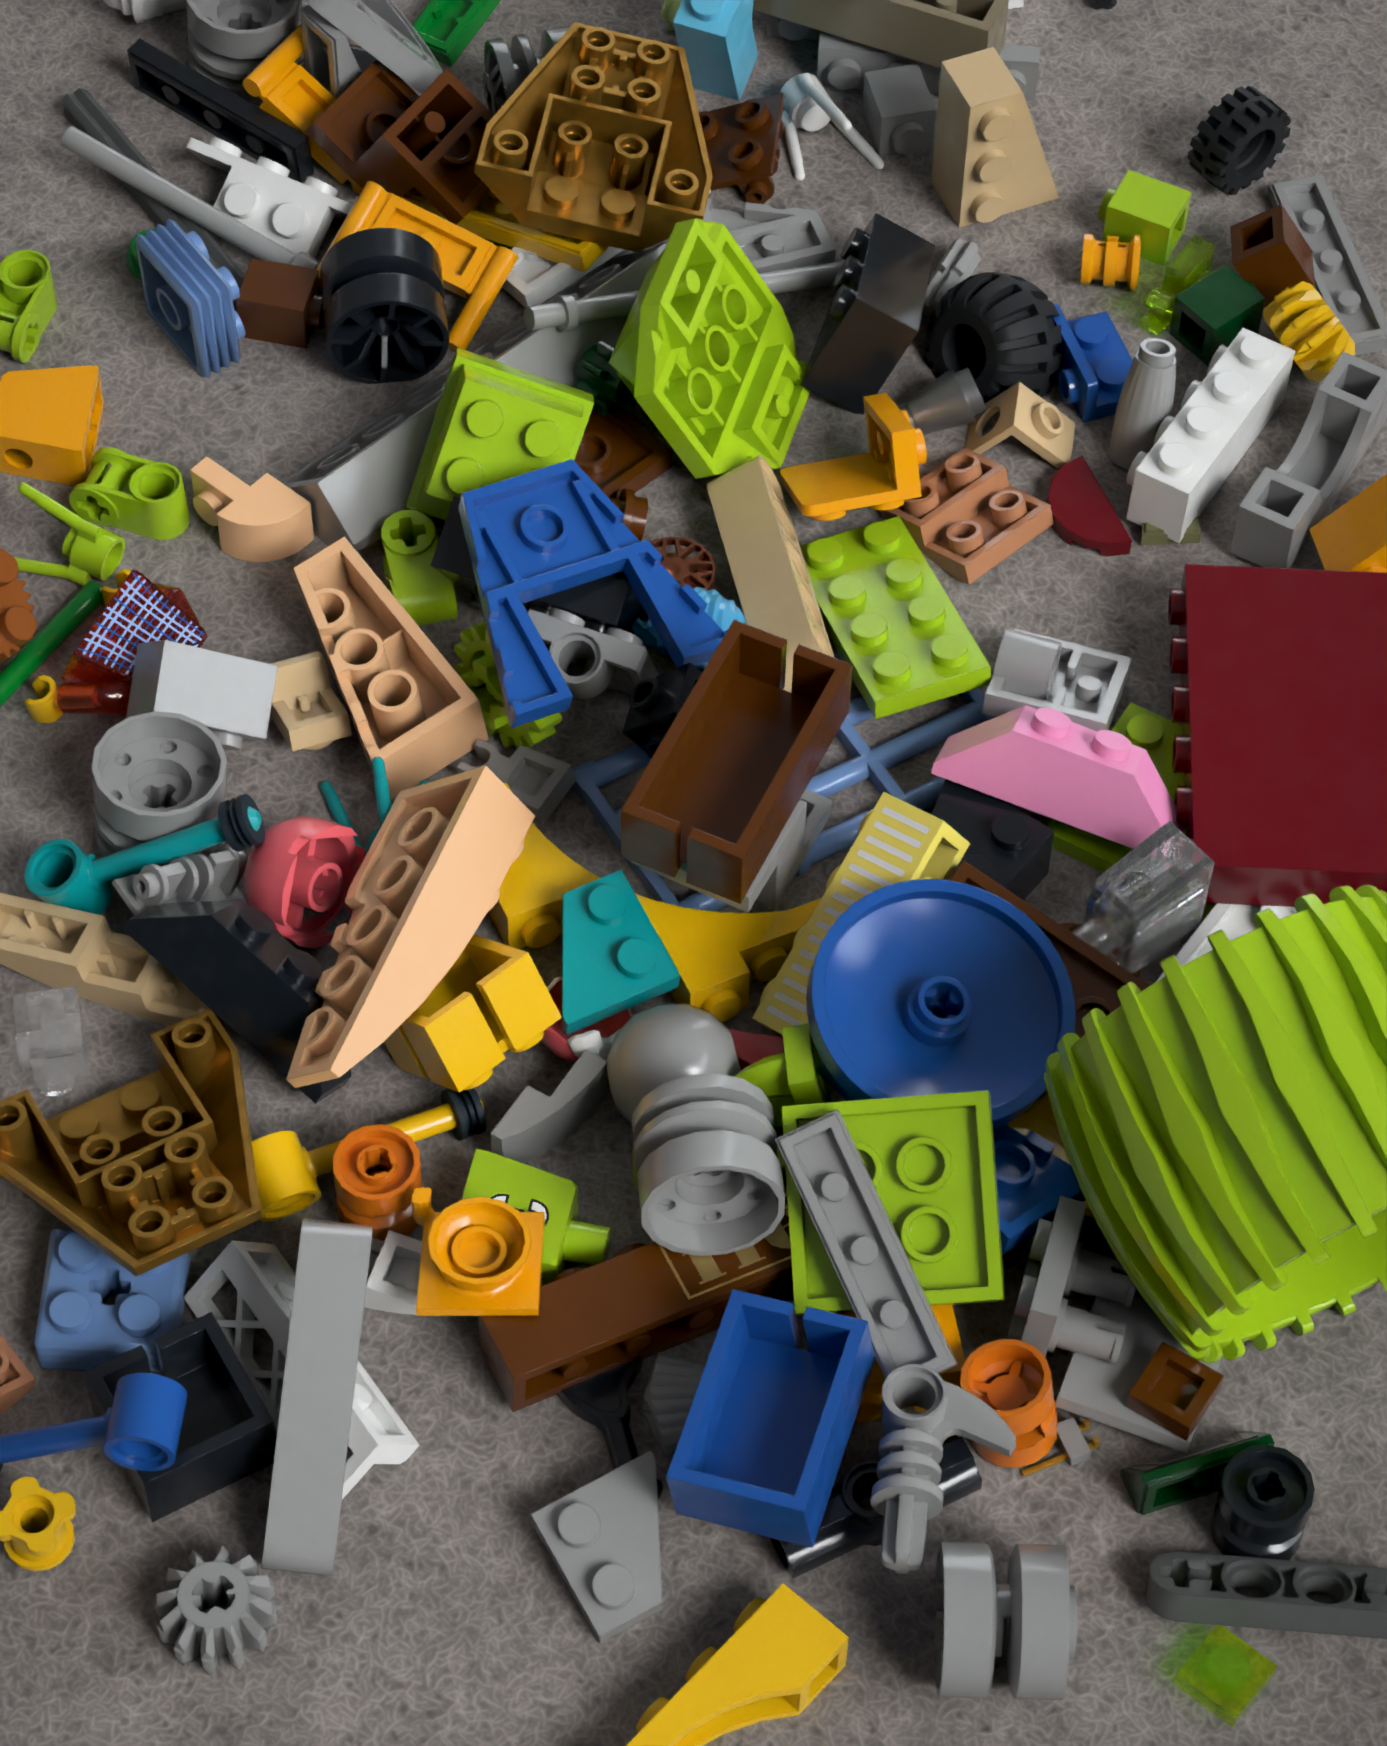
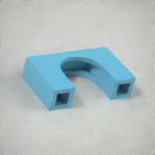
(717, 44)

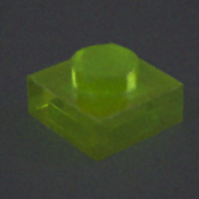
(1225, 1675)

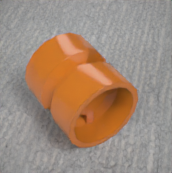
(376, 1179)
(1019, 1388)

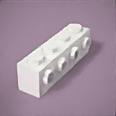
(1209, 433)

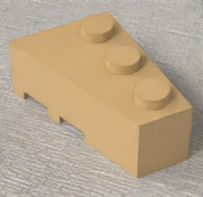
(986, 142)

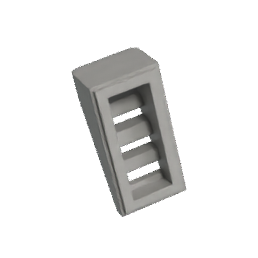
(327, 53)

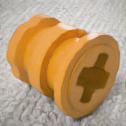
(1111, 261)

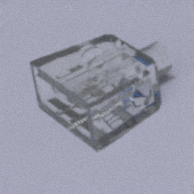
(1148, 900)

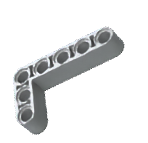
(317, 1397)

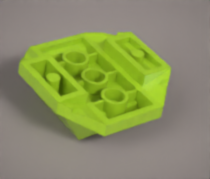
(712, 354)

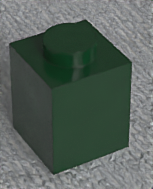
(1215, 312)

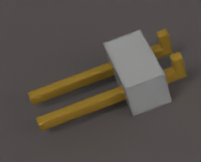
(1072, 1443)

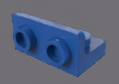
(1092, 364)

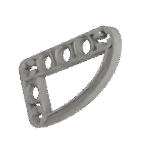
(385, 35)

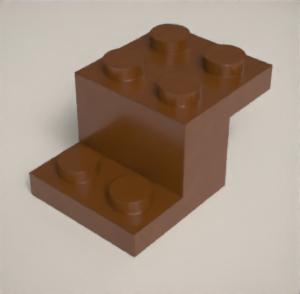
(408, 140)

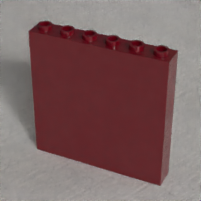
(1282, 728)

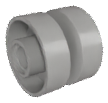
(1025, 1620)

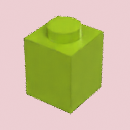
(1146, 209)

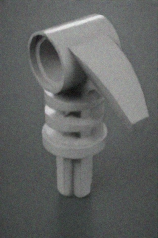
(912, 1454)

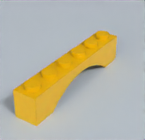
(763, 1672)

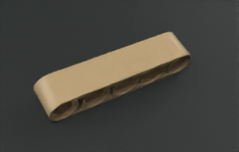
(767, 558)

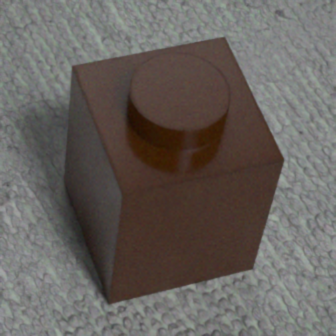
(1271, 253)
(280, 303)

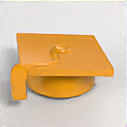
(478, 1258)

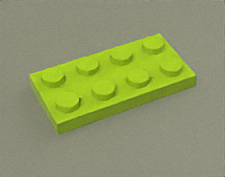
(892, 618)

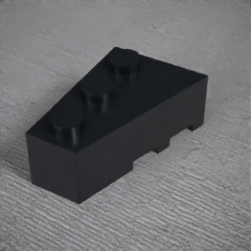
(871, 313)
(599, 603)

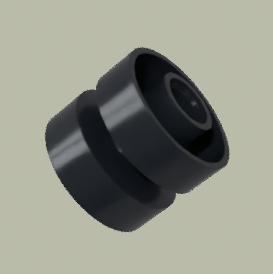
(384, 306)

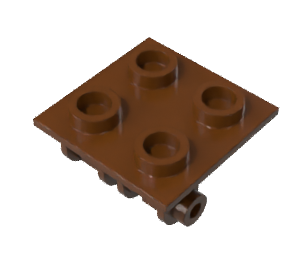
(745, 145)

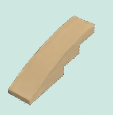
(80, 950)

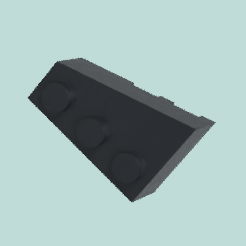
(1001, 837)

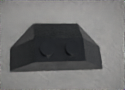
(240, 972)

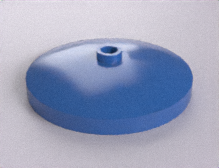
(939, 996)

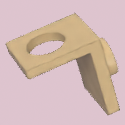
(1028, 420)

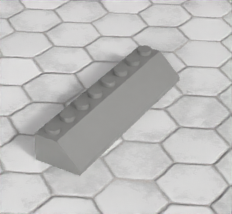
(373, 468)

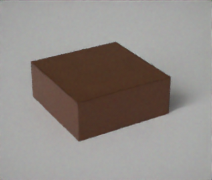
(1174, 1391)

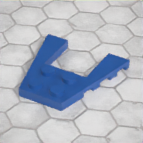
(549, 536)

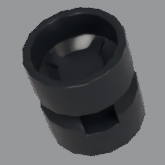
(1262, 1504)

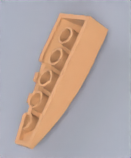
(412, 914)

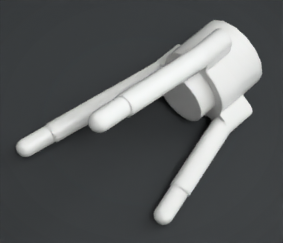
(811, 109)

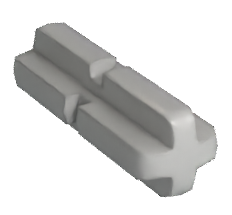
(953, 268)

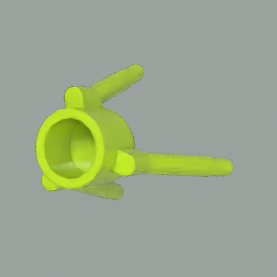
(88, 546)

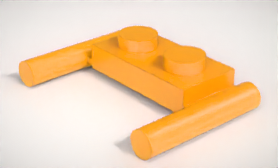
(294, 96)
(468, 261)

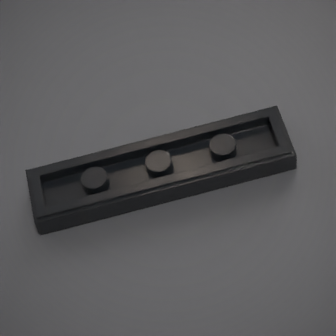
(219, 110)

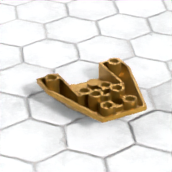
(601, 142)
(148, 1162)

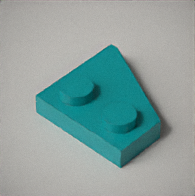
(609, 953)

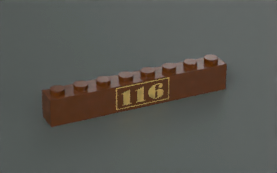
(625, 1311)

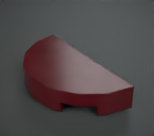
(1084, 512)

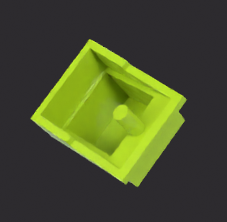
(493, 428)

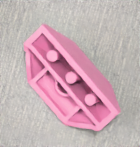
(1062, 773)

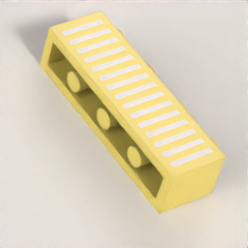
(891, 847)

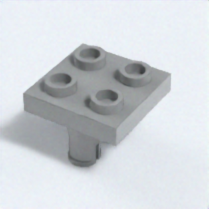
(1054, 1269)

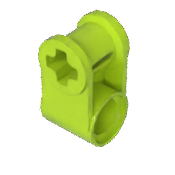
(25, 302)
(136, 495)
(409, 547)

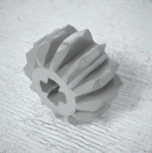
(219, 1630)

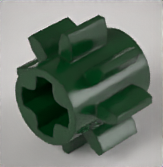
(601, 380)

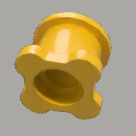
(36, 1510)

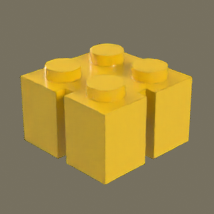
(474, 1015)

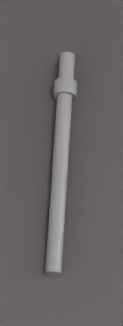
(182, 201)

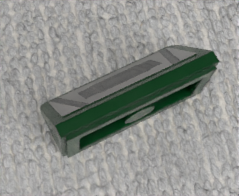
(1185, 1475)

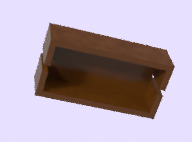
(735, 762)

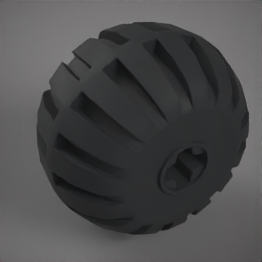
(998, 331)

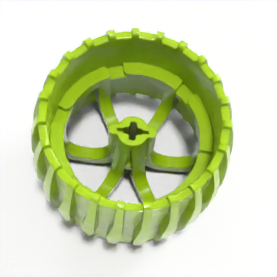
(1242, 1125)

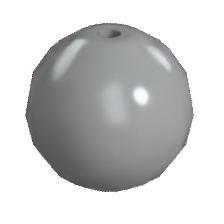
(665, 1046)

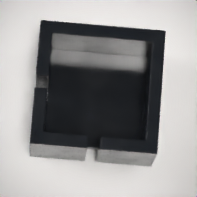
(224, 1420)

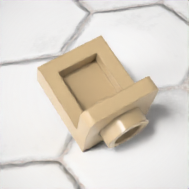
(305, 704)

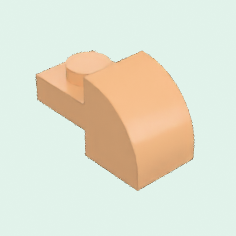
(254, 520)

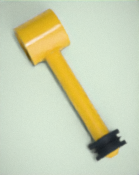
(289, 1171)

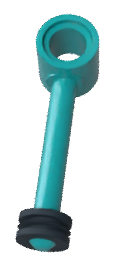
(72, 879)

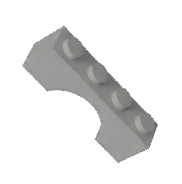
(1338, 431)

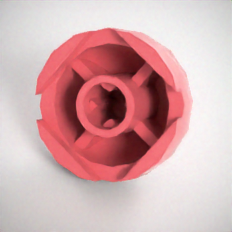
(299, 867)

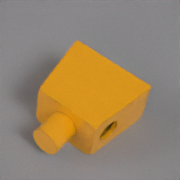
(50, 422)

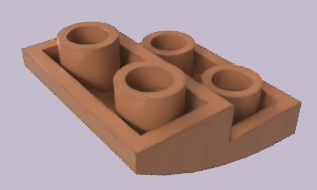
(971, 516)

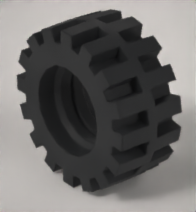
(1239, 140)

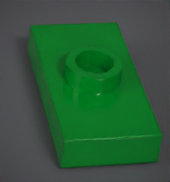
(451, 25)

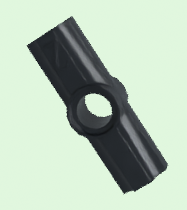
(850, 1526)

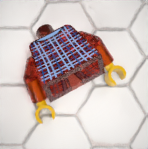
(104, 661)

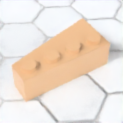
(388, 672)

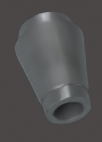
(945, 403)

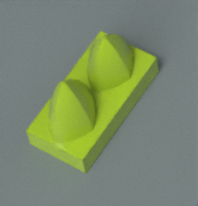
(790, 1075)

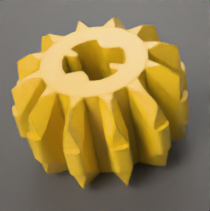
(1310, 328)

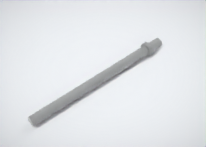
(567, 312)

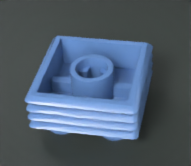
(190, 297)
(83, 1332)

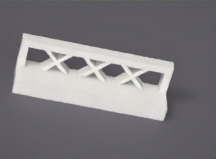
(266, 1291)

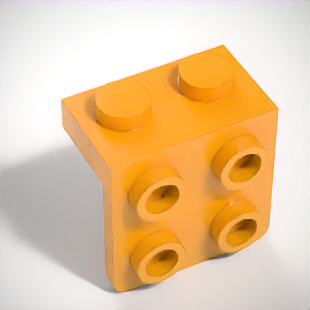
(863, 480)

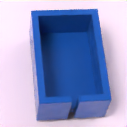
(771, 1419)

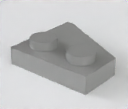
(609, 1546)

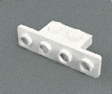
(271, 202)

